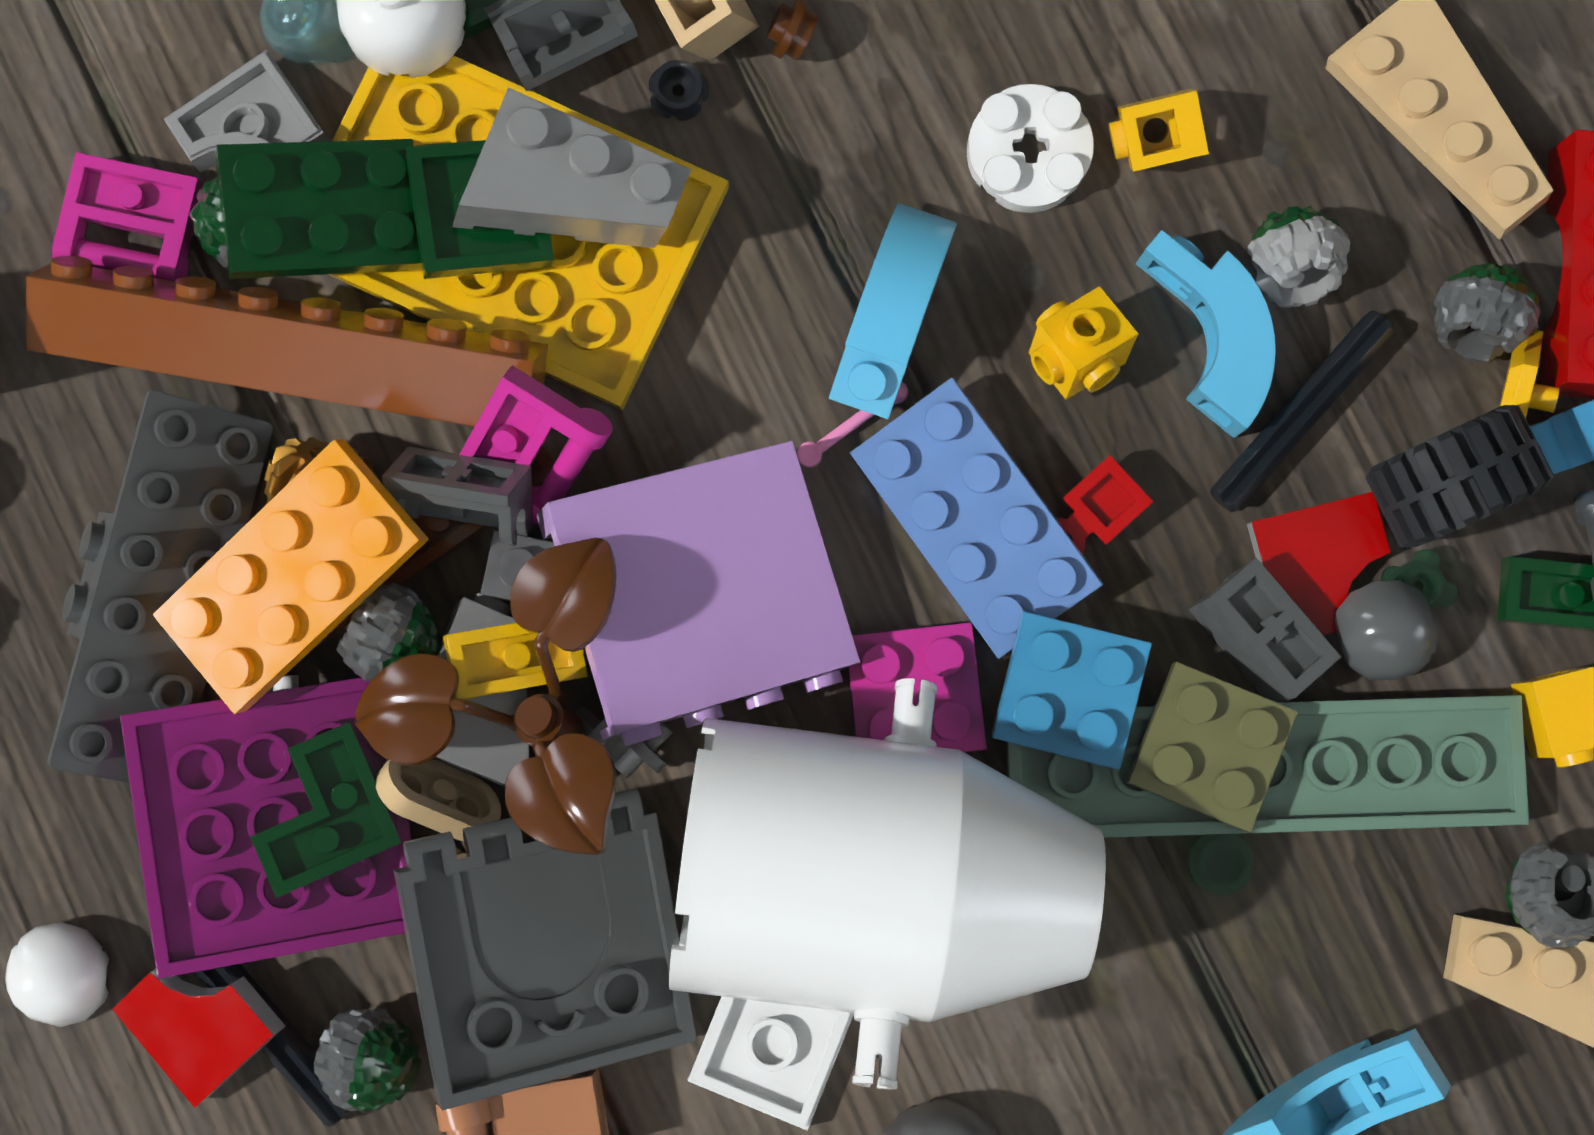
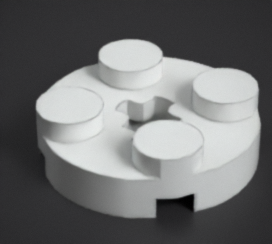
(1054, 120)

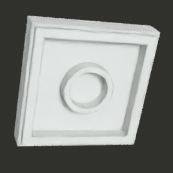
(770, 1056)

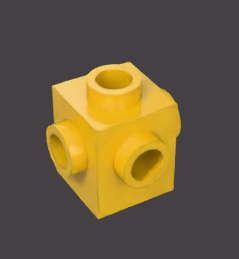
(1081, 343)

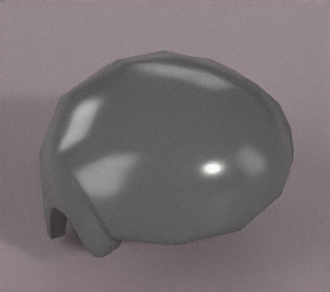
(1386, 630)

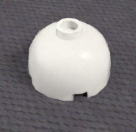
(403, 34)

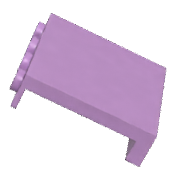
(713, 591)

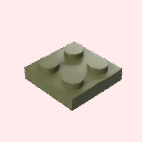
(1211, 747)

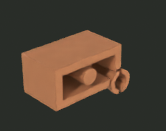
(551, 1108)

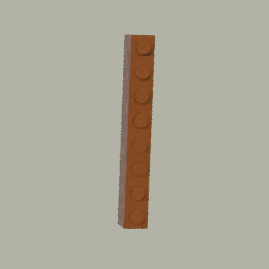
(272, 342)

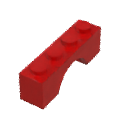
(1569, 335)

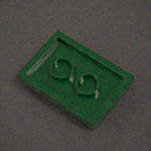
(317, 208)

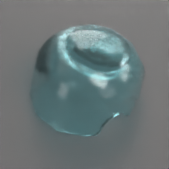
(304, 30)

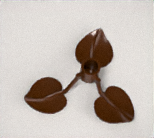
(571, 783)

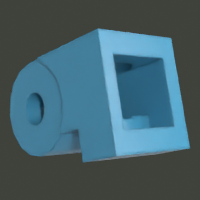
(1567, 437)

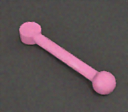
(810, 453)

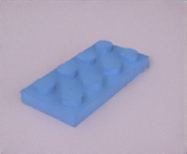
(975, 515)

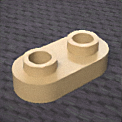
(437, 796)

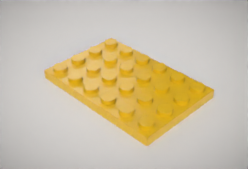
(596, 301)

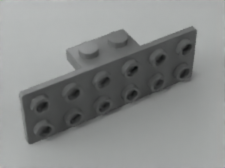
(177, 506)

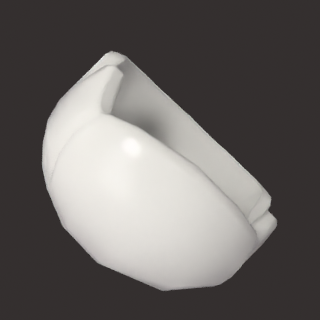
(57, 974)

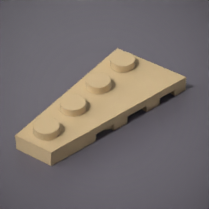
(1437, 105)
(1524, 975)

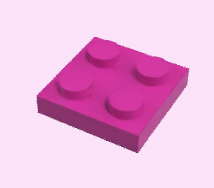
(930, 654)

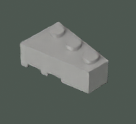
(568, 179)

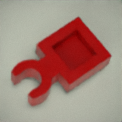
(1103, 503)

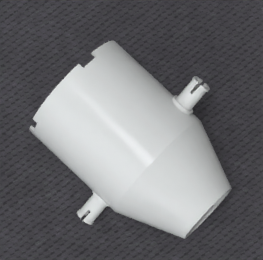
(878, 878)

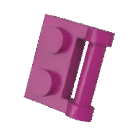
(132, 201)
(520, 422)

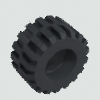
(1460, 476)

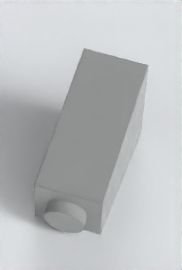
(479, 744)

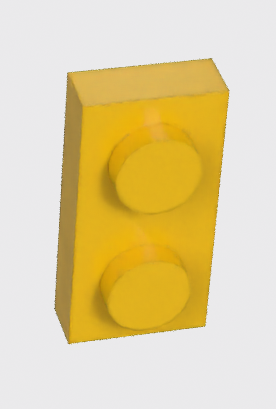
(505, 660)

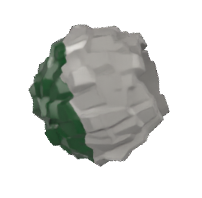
(1299, 256)

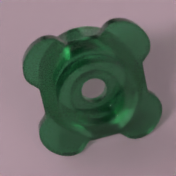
(1425, 569)

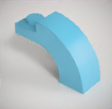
(892, 310)
(1234, 326)
(1350, 1091)

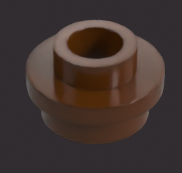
(792, 29)

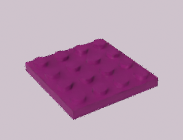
(199, 794)

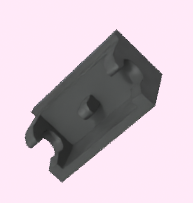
(557, 35)
(463, 490)
(1265, 633)

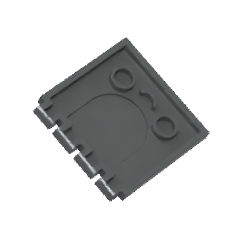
(540, 954)

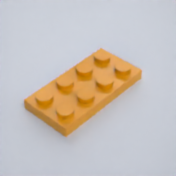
(290, 576)

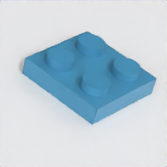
(1071, 690)

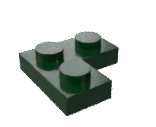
(345, 820)

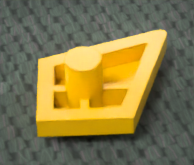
(1521, 375)

